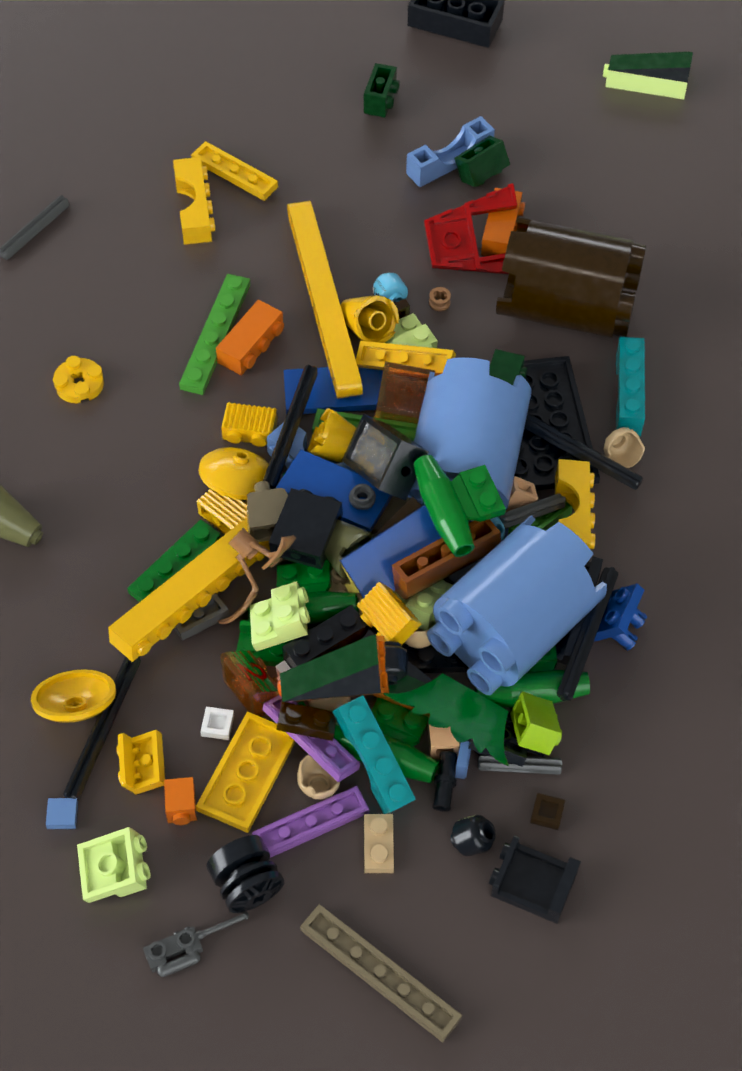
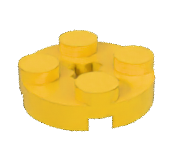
(78, 368)

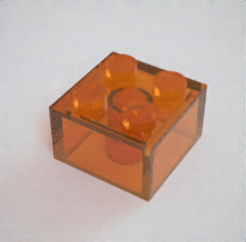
(401, 392)

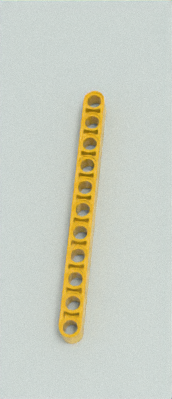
(324, 300)

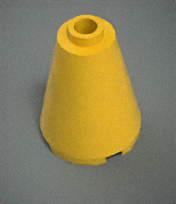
(371, 317)
(331, 437)

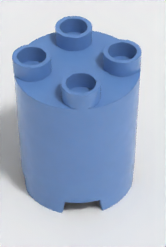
(473, 422)
(516, 604)

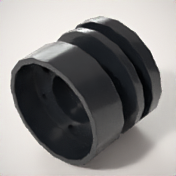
(245, 873)

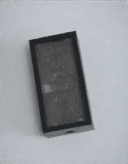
(383, 456)

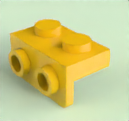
(141, 761)

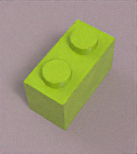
(536, 723)

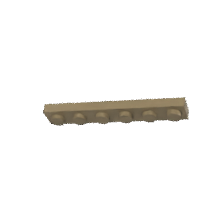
(381, 973)

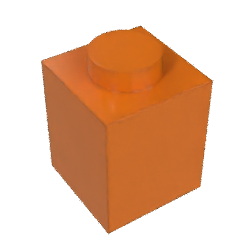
(180, 800)

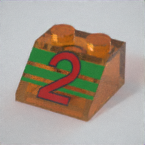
(248, 680)

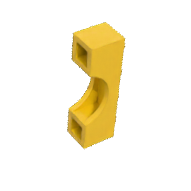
(195, 218)
(574, 483)

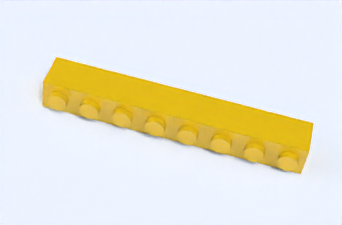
(180, 596)

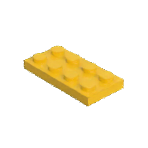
(246, 773)

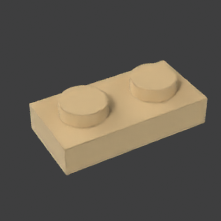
(378, 843)

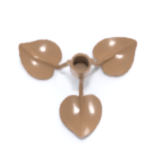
(247, 547)

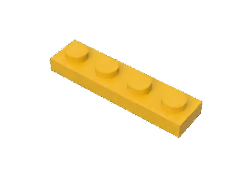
(236, 171)
(374, 354)

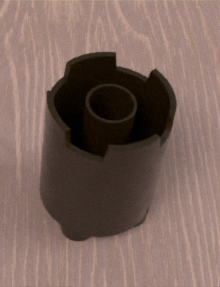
(570, 278)

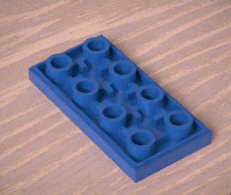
(324, 395)
(334, 481)
(374, 559)

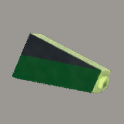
(650, 73)

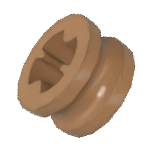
(439, 293)

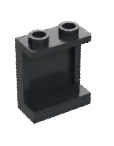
(311, 522)
(533, 880)

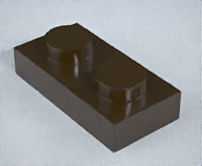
(306, 721)

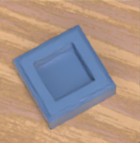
(463, 760)
(61, 813)

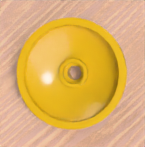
(232, 471)
(73, 695)

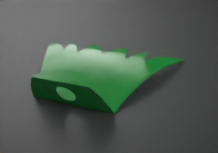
(462, 710)

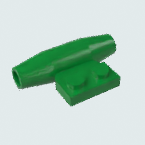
(454, 502)
(317, 582)
(540, 682)
(401, 732)

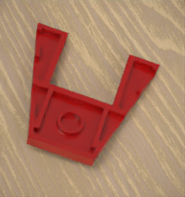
(453, 238)

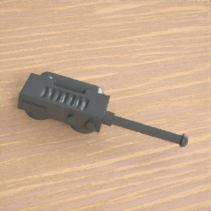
(181, 942)

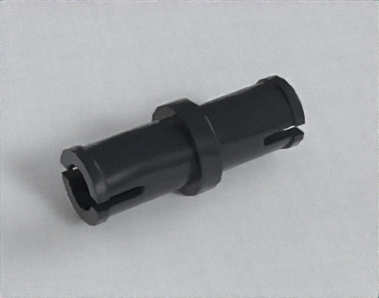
(445, 781)

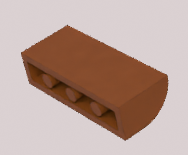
(437, 561)

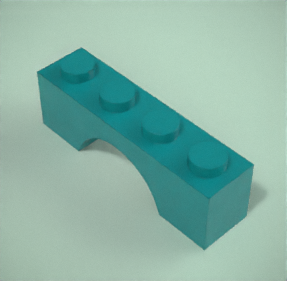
(631, 383)
(382, 768)

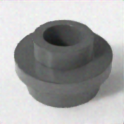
(362, 490)

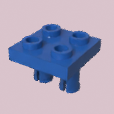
(620, 613)

